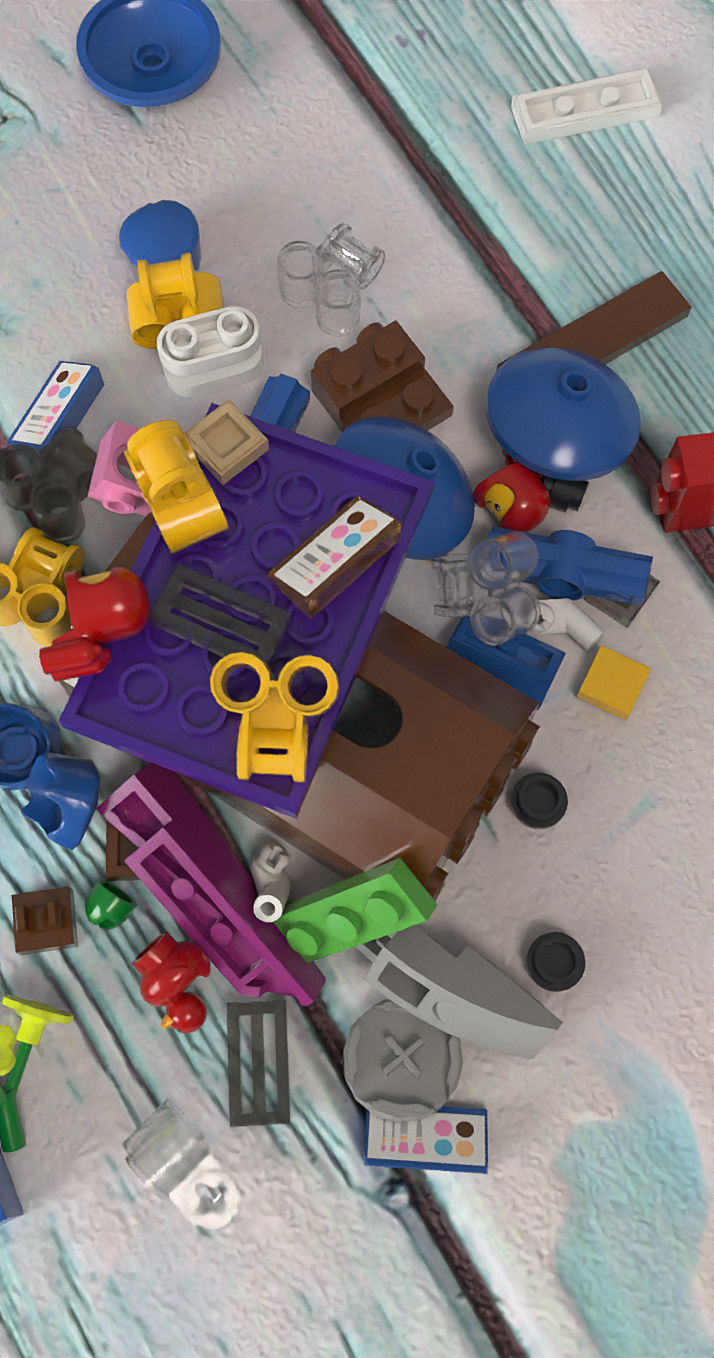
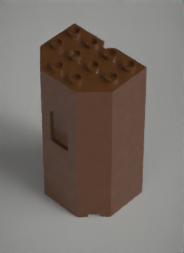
(423, 788)

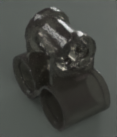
(57, 479)

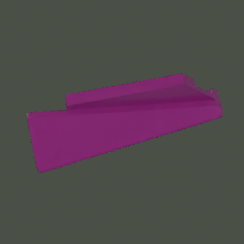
(205, 886)

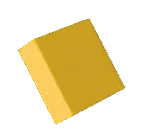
(613, 683)

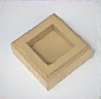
(226, 441)

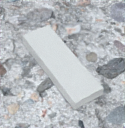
(586, 106)

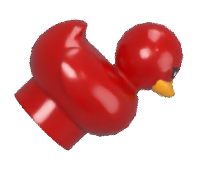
(166, 973)

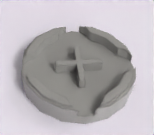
(400, 1063)

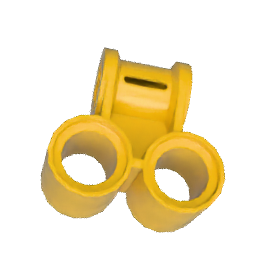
(168, 294)
(174, 485)
(38, 584)
(273, 716)

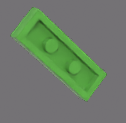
(355, 911)

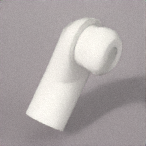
(565, 616)
(270, 881)

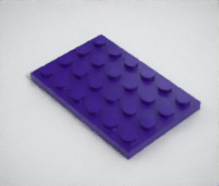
(158, 686)

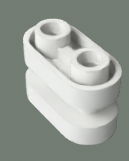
(210, 351)

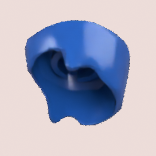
(161, 233)
(23, 737)
(63, 796)

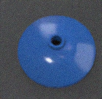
(148, 49)
(562, 414)
(426, 456)

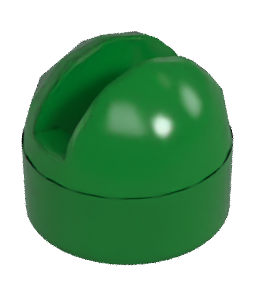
(108, 905)

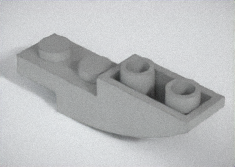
(458, 994)

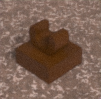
(44, 920)

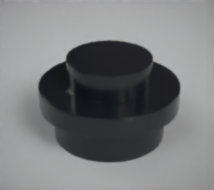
(539, 800)
(555, 962)

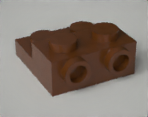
(379, 379)

